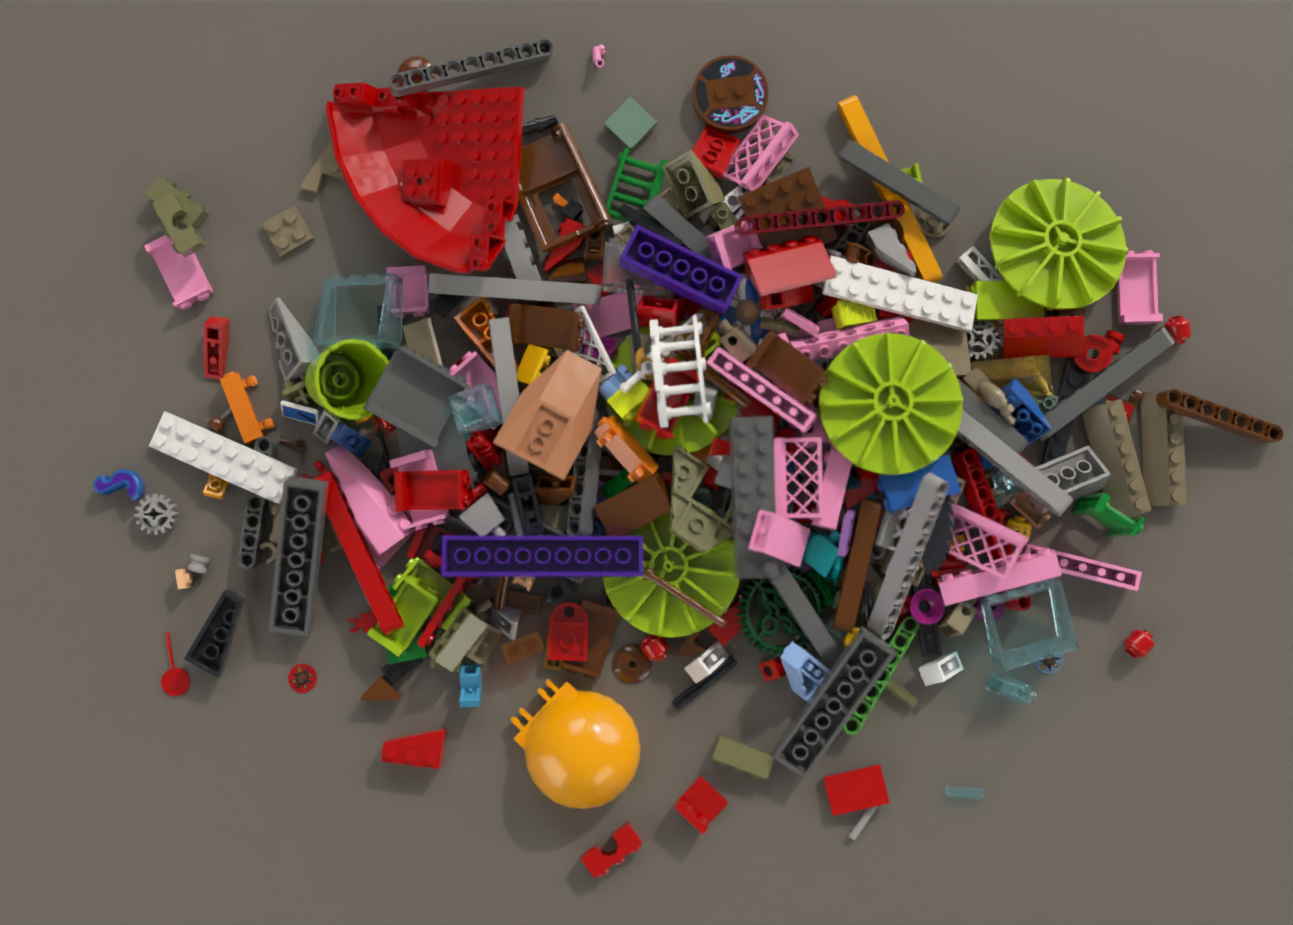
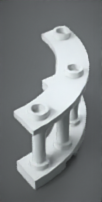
(661, 369)

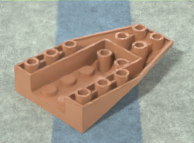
(553, 415)

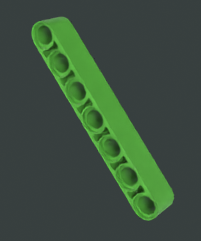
(869, 701)

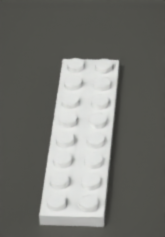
(901, 294)
(221, 457)

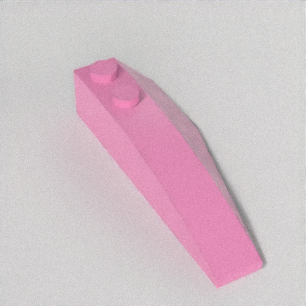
(369, 502)

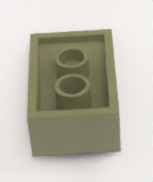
(692, 184)

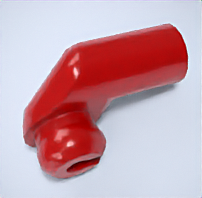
(478, 492)

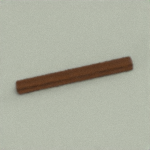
(717, 380)

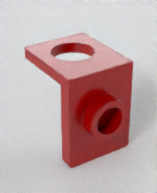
(776, 666)

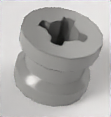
(198, 563)

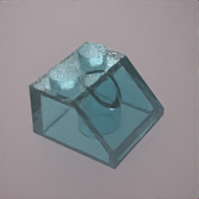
(475, 409)

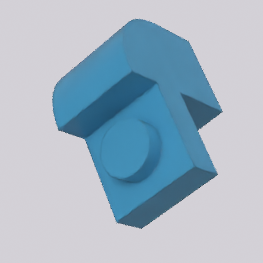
(470, 685)

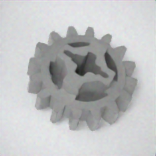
(982, 333)
(156, 506)

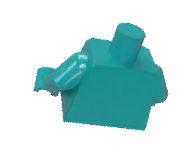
(822, 554)

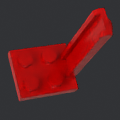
(436, 622)

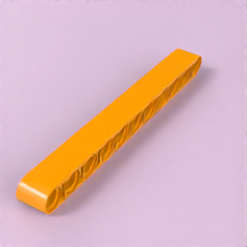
(914, 239)

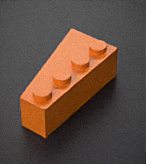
(475, 325)

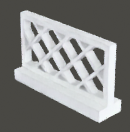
(594, 342)

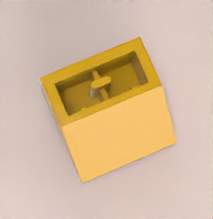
(533, 364)

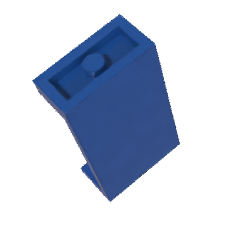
(901, 489)

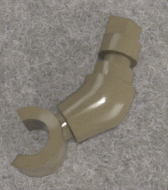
(990, 393)
(276, 511)

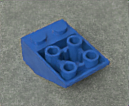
(1029, 418)

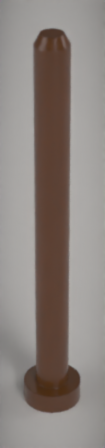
(683, 597)

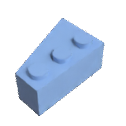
(802, 670)

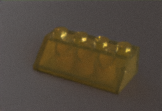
(1030, 371)

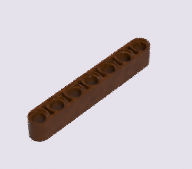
(1263, 431)
(857, 565)

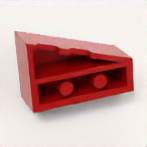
(418, 749)

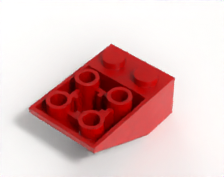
(661, 308)

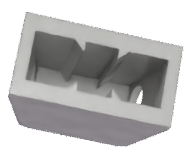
(484, 517)

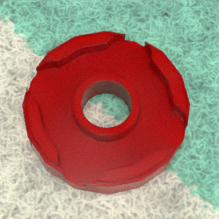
(1104, 358)

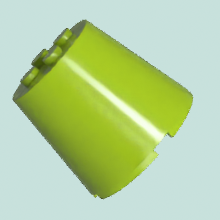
(358, 369)

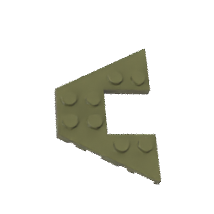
(689, 518)

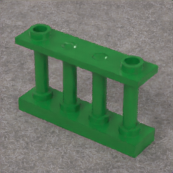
(652, 187)
(1100, 509)

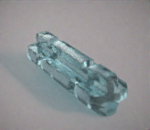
(965, 792)

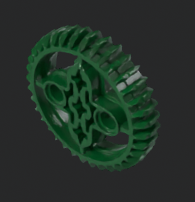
(772, 608)

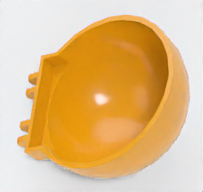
(579, 747)

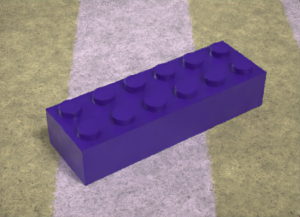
(680, 270)

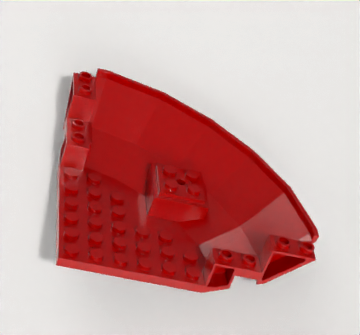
(453, 140)

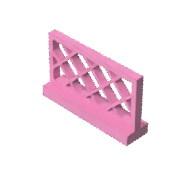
(767, 158)
(780, 476)
(992, 528)

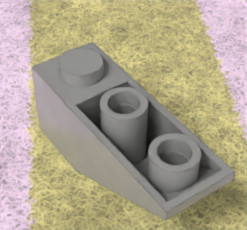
(889, 250)

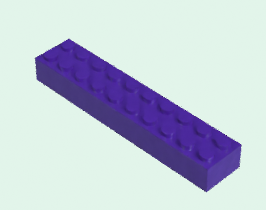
(542, 556)

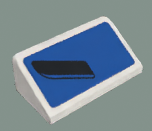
(300, 412)

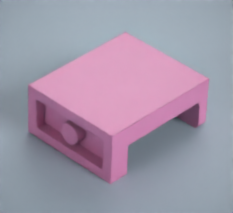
(727, 246)
(414, 289)

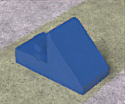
(350, 439)

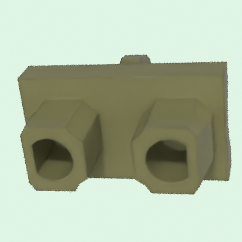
(295, 391)

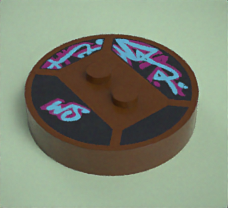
(730, 94)

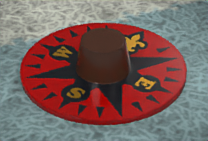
(302, 678)

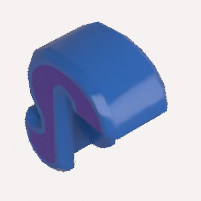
(118, 480)

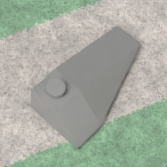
(293, 342)

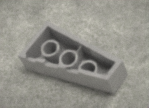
(519, 252)

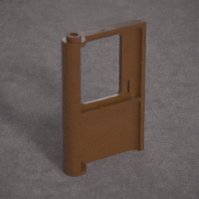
(548, 165)

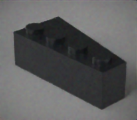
(216, 636)

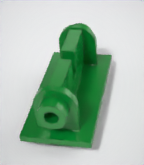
(617, 484)
(826, 588)

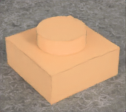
(184, 578)

